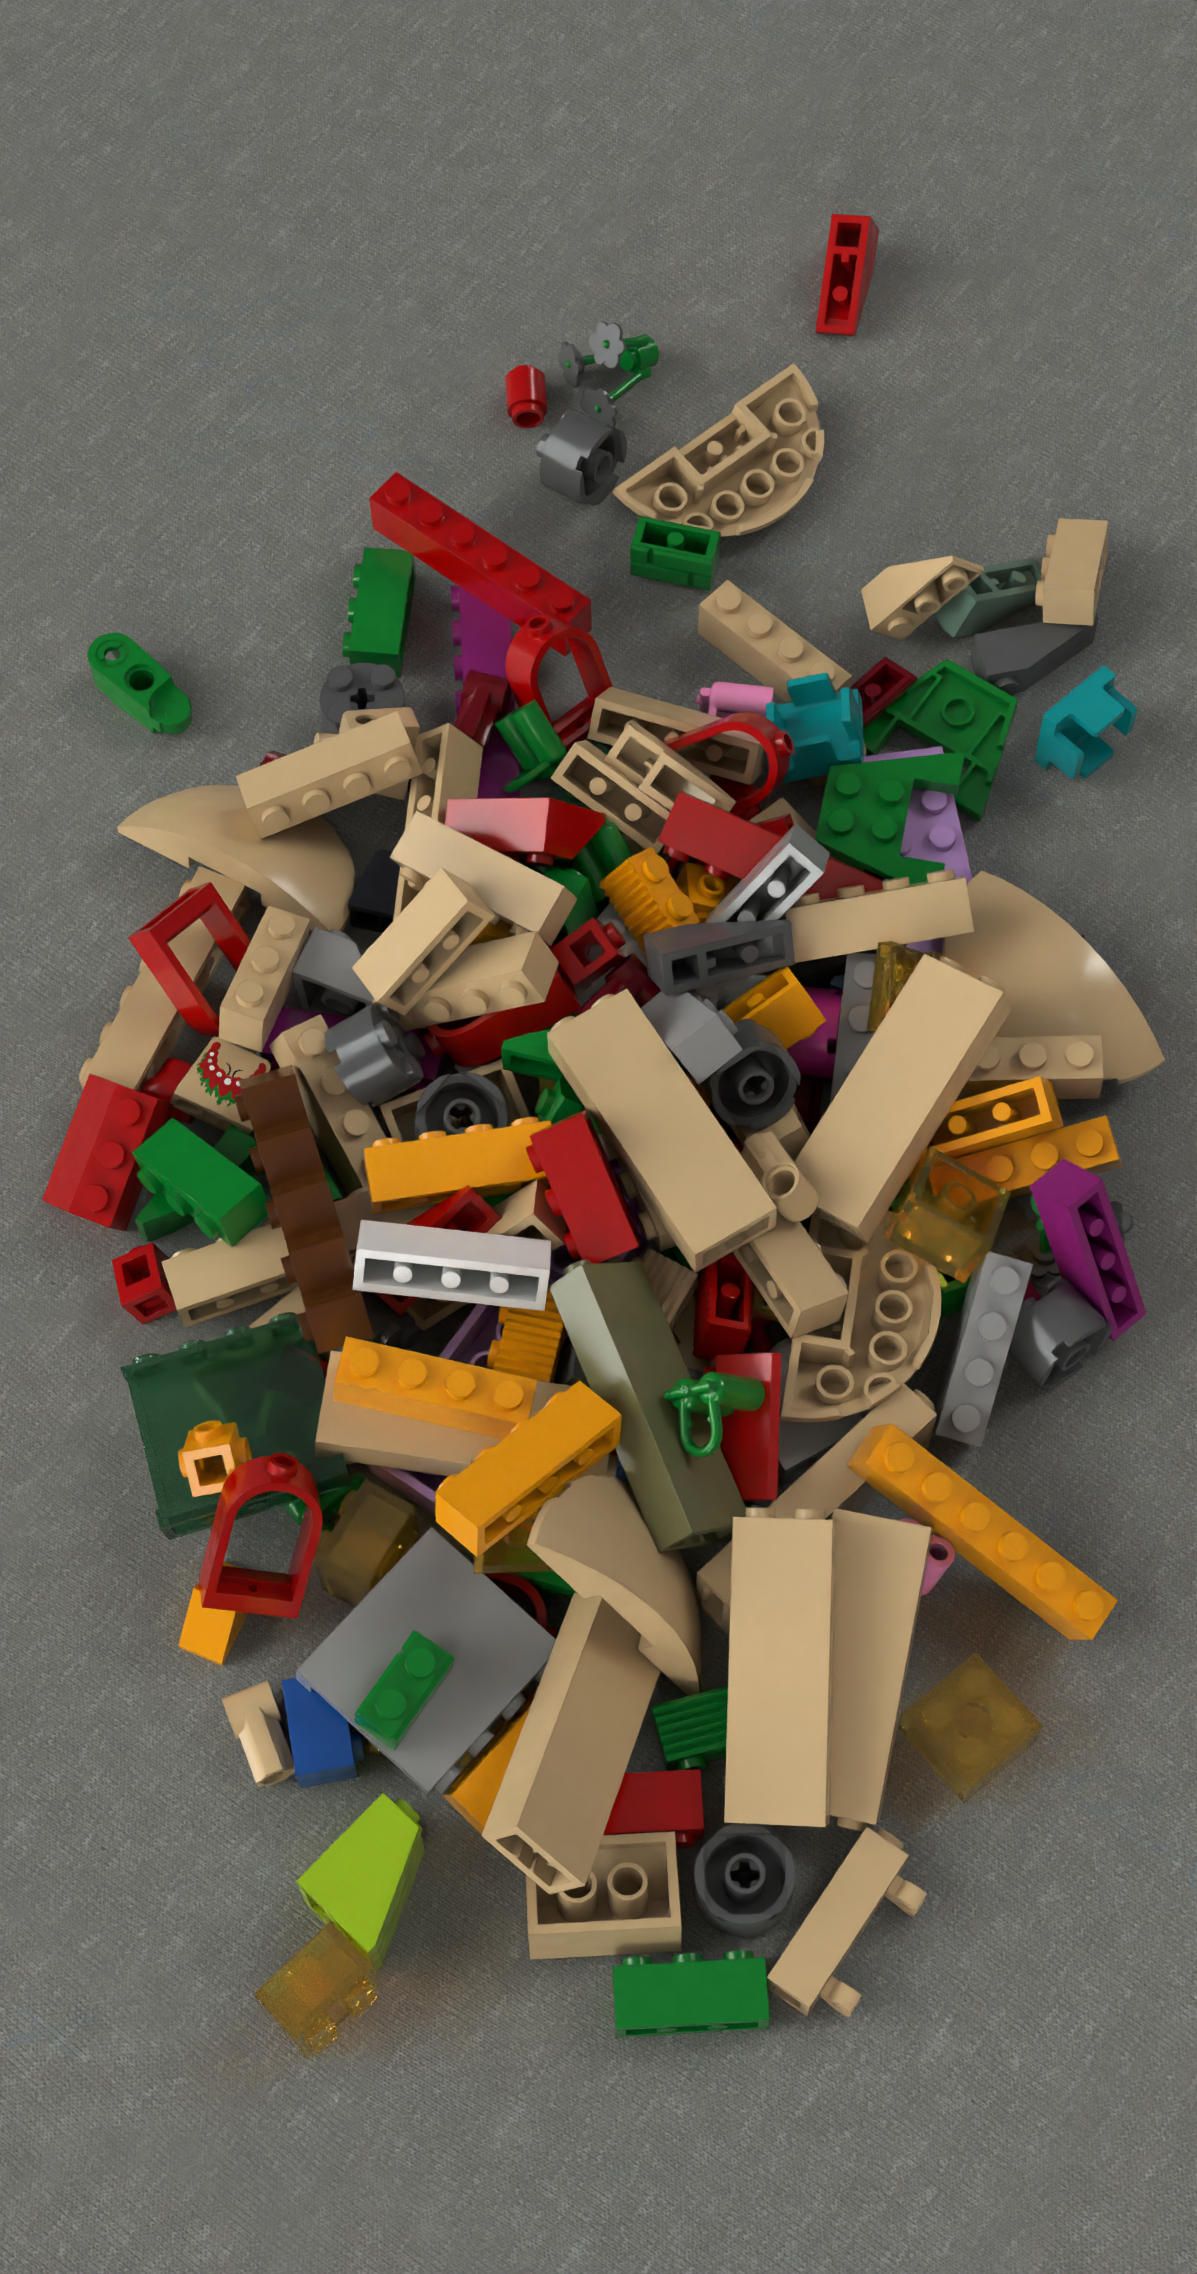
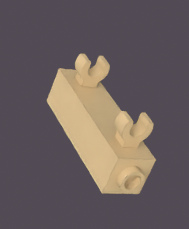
(838, 1920)

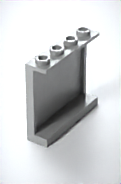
(489, 1635)

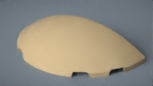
(740, 469)
(294, 869)
(1051, 977)
(879, 1337)
(605, 1549)

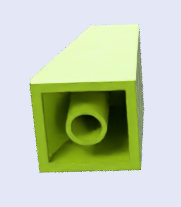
(367, 1876)

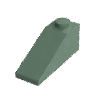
(991, 597)

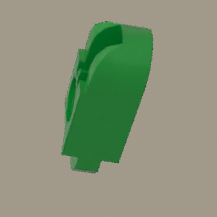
(158, 707)

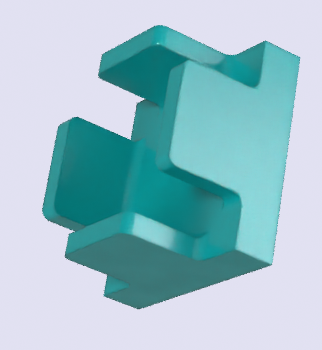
(822, 725)
(1073, 726)

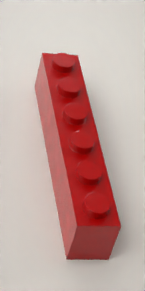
(474, 557)
(737, 845)

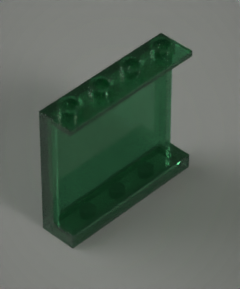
(251, 1377)

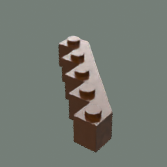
(303, 1209)

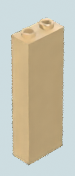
(900, 1092)
(661, 1129)
(408, 1443)
(823, 1487)
(876, 1614)
(780, 1669)
(573, 1748)

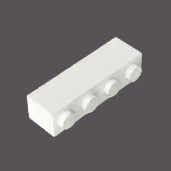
(452, 1265)

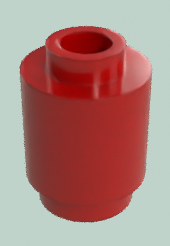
(526, 396)

